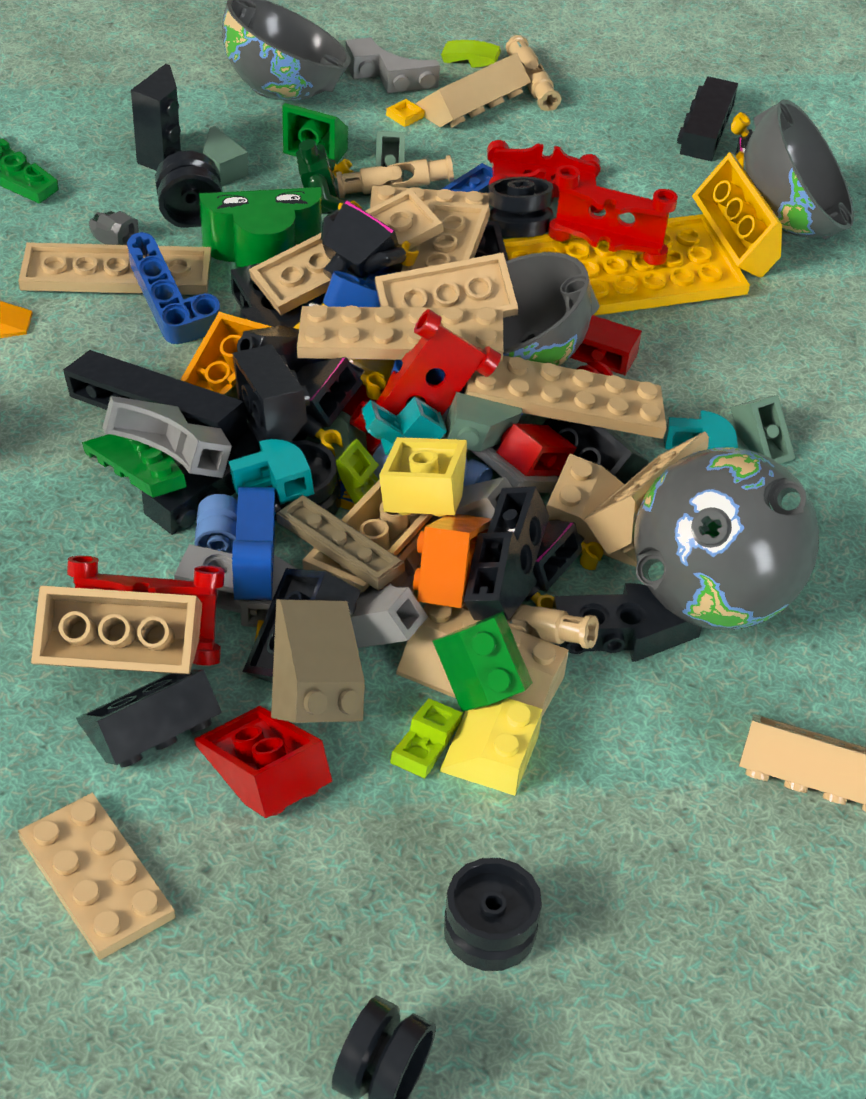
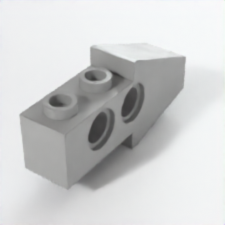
(250, 610)

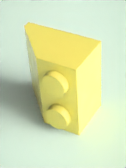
(424, 476)
(494, 744)

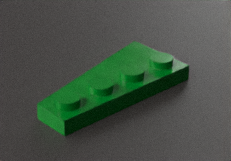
(24, 178)
(143, 464)

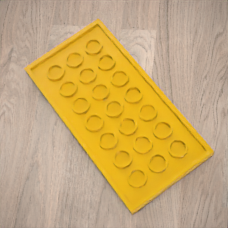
(622, 281)

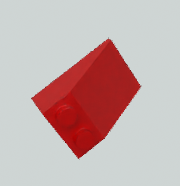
(266, 760)

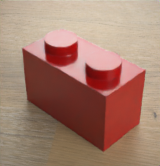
(609, 343)
(535, 449)

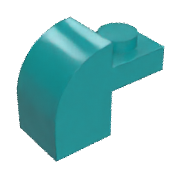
(414, 421)
(719, 430)
(276, 465)

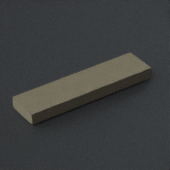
(341, 542)

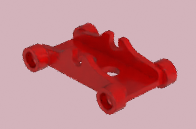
(532, 163)
(576, 218)
(435, 349)
(205, 584)

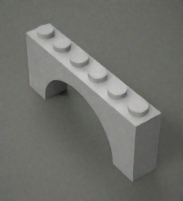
(393, 611)

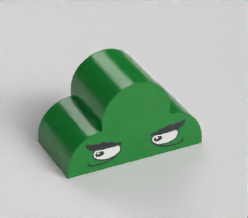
(258, 223)

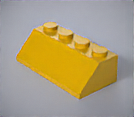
(740, 217)

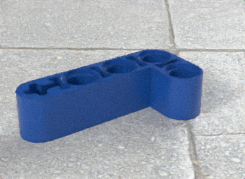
(351, 290)
(164, 296)
(254, 544)

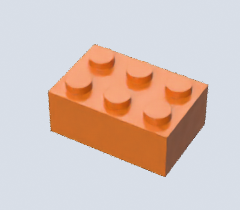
(447, 558)

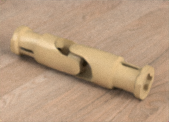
(541, 84)
(423, 174)
(555, 625)

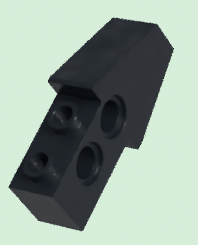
(255, 304)
(507, 554)
(628, 622)

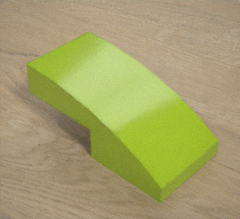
(477, 52)
(357, 470)
(427, 738)

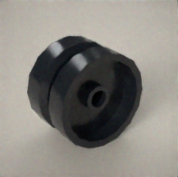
(178, 186)
(521, 206)
(324, 477)
(492, 914)
(383, 1053)

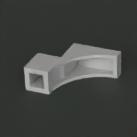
(395, 72)
(162, 426)

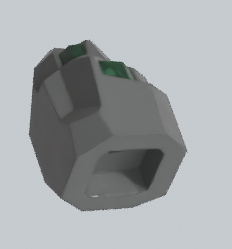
(113, 227)

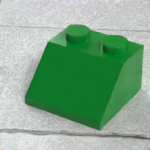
(306, 124)
(483, 663)

